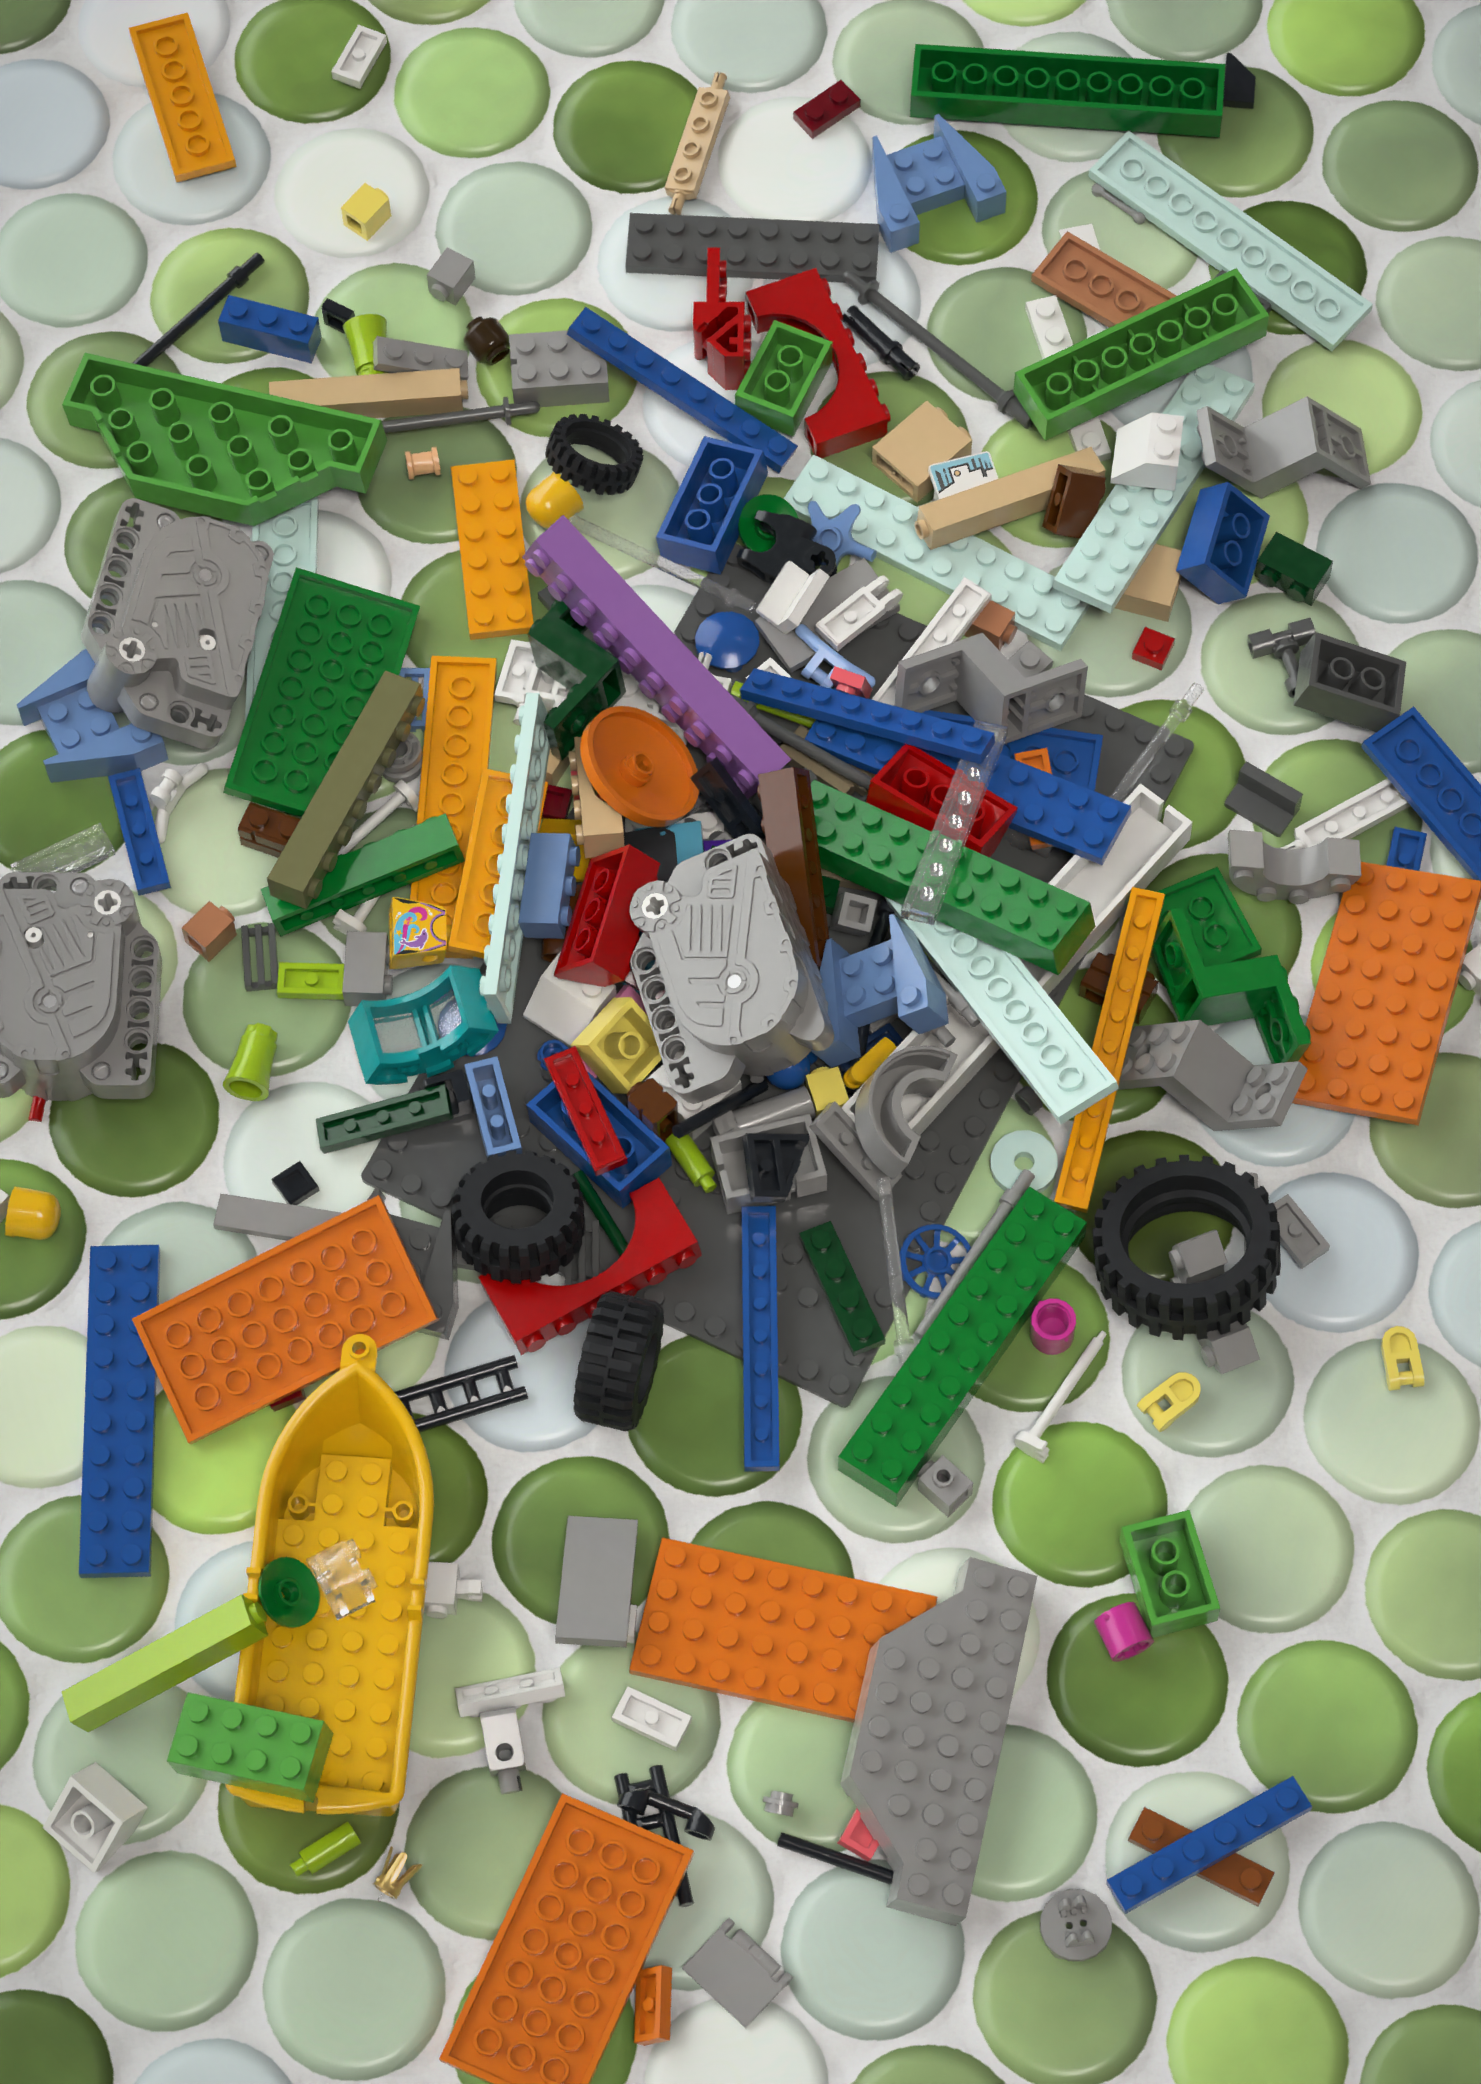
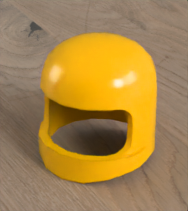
(552, 500)
(32, 1214)

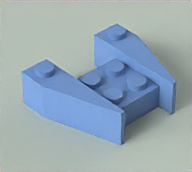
(929, 178)
(85, 735)
(877, 985)

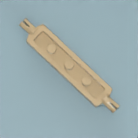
(697, 143)

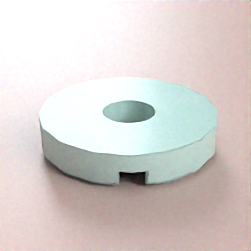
(1024, 1144)

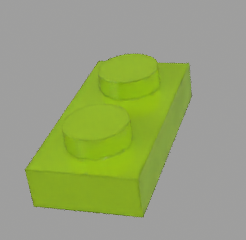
(310, 981)

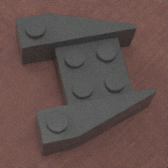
(435, 1260)

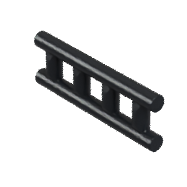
(467, 1379)
(662, 1819)

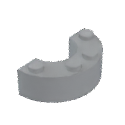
(1292, 873)
(879, 1110)
(1199, 1261)

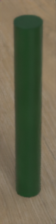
(601, 1213)

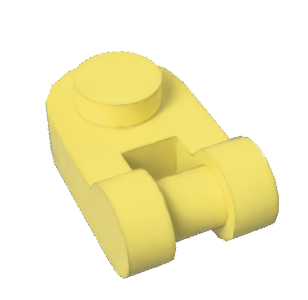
(1398, 1347)
(1180, 1391)

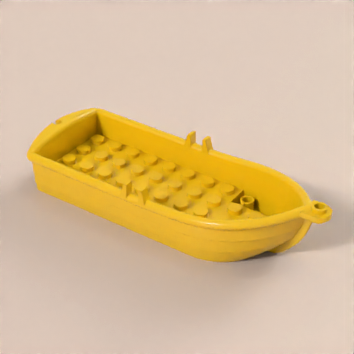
(336, 1474)

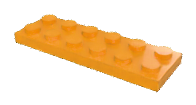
(182, 97)
(492, 549)
(480, 871)

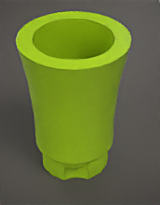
(361, 333)
(252, 1064)

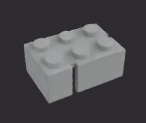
(556, 370)
(731, 1171)

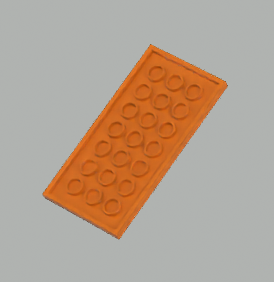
(1387, 992)
(283, 1319)
(765, 1628)
(567, 1950)

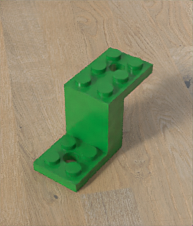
(1230, 990)

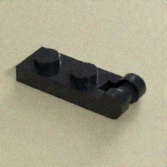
(727, 800)

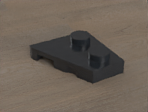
(772, 1164)

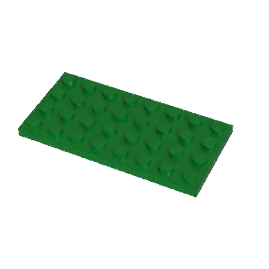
(314, 685)

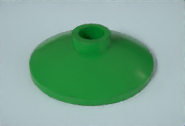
(751, 534)
(299, 1591)

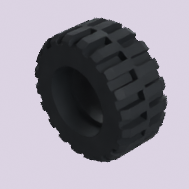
(523, 1251)
(618, 1361)

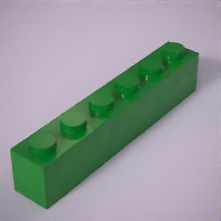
(373, 872)

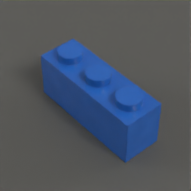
(270, 329)

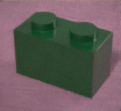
(1293, 569)

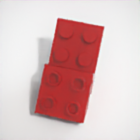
(721, 328)

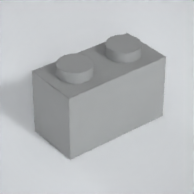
(366, 967)

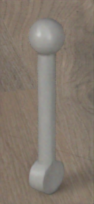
(1098, 191)

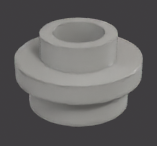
(780, 1803)

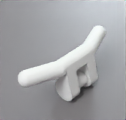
(169, 793)

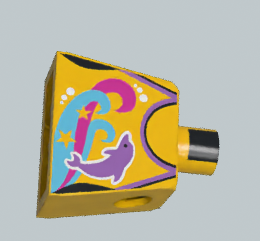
(416, 933)

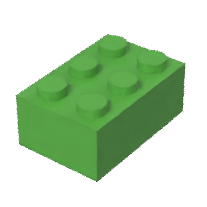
(784, 377)
(1169, 1573)

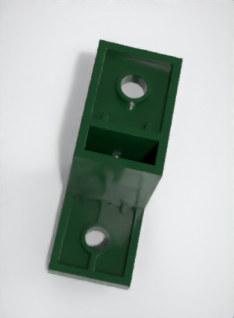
(578, 665)

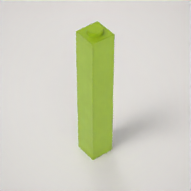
(165, 1663)

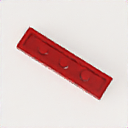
(585, 1111)

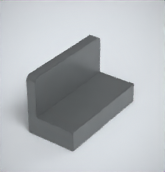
(1264, 800)

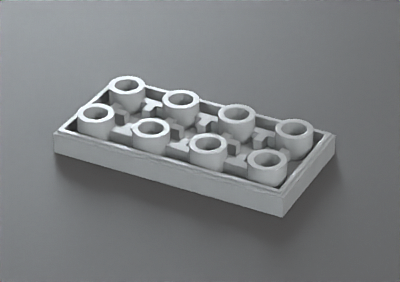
(794, 651)
(596, 1581)

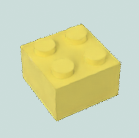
(619, 1045)

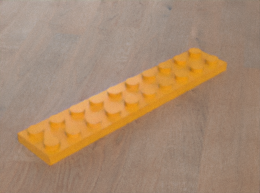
(453, 761)

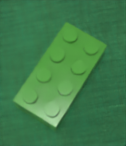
(250, 1747)

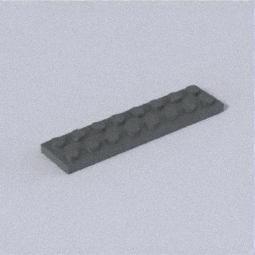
(751, 246)

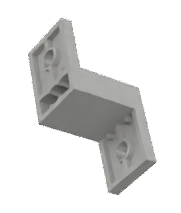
(1283, 447)
(991, 687)
(1210, 1076)

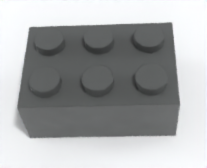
(1349, 682)

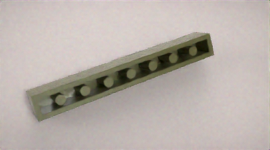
(345, 790)

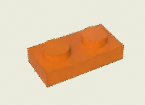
(653, 2005)

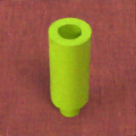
(692, 1161)
(326, 1850)

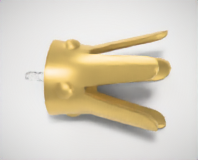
(388, 1882)

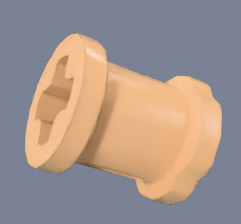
(422, 463)

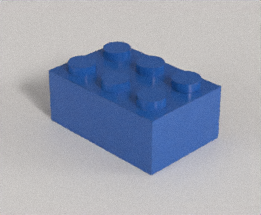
(1223, 543)

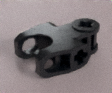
(792, 543)

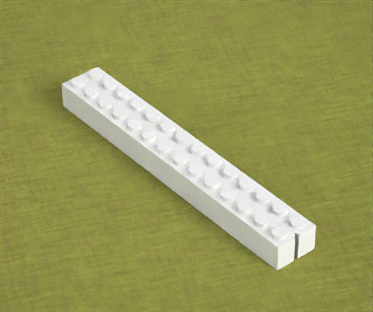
(1134, 861)

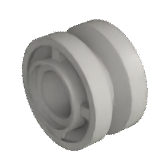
(407, 766)

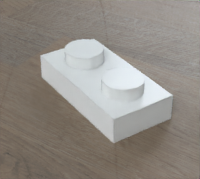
(359, 56)
(651, 1718)

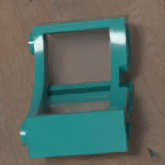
(422, 1028)

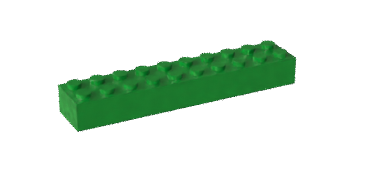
(1067, 90)
(982, 898)
(962, 1346)

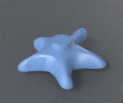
(837, 533)

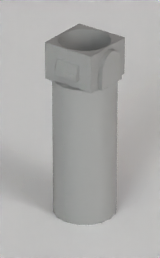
(777, 1108)

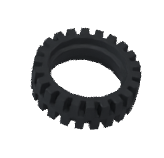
(588, 472)

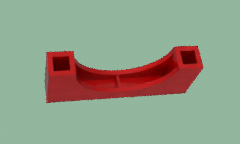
(853, 411)
(657, 1248)

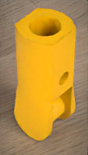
(868, 1063)

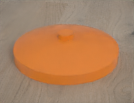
(639, 766)

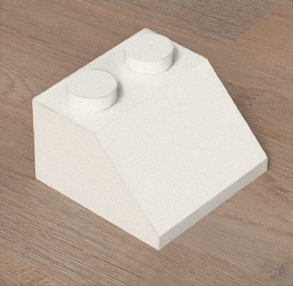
(1148, 452)
(565, 1006)
(94, 1816)

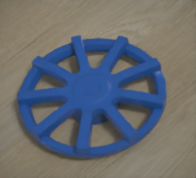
(935, 1261)

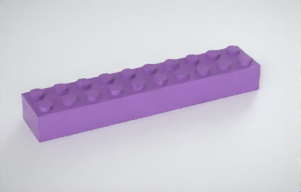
(652, 655)

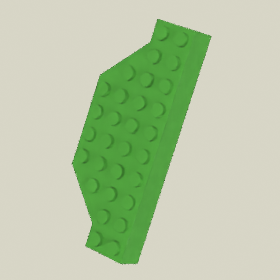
(220, 444)

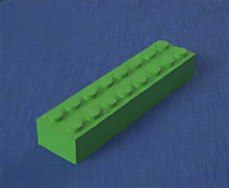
(1140, 354)

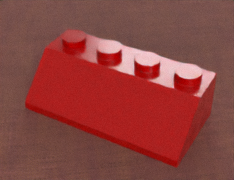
(915, 789)
(601, 926)

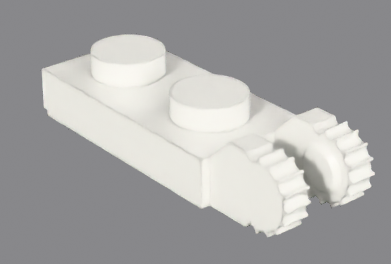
(857, 613)

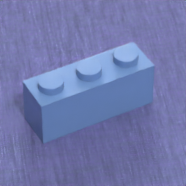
(548, 885)
(492, 1107)

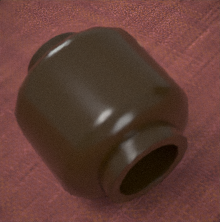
(487, 340)

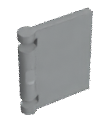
(736, 1973)

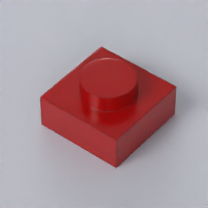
(1153, 648)

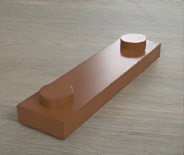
(1232, 1874)

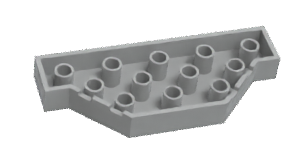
(934, 1736)

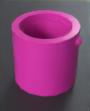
(1052, 1326)
(1123, 1631)

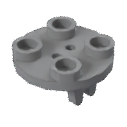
(1080, 1941)

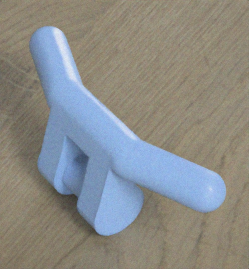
(825, 653)

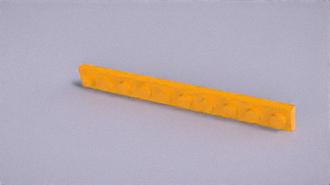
(1111, 1045)

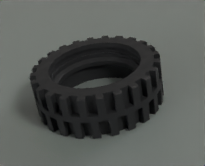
(1184, 1188)

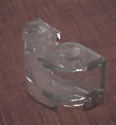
(342, 1579)

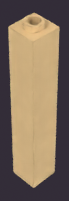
(381, 394)
(996, 501)

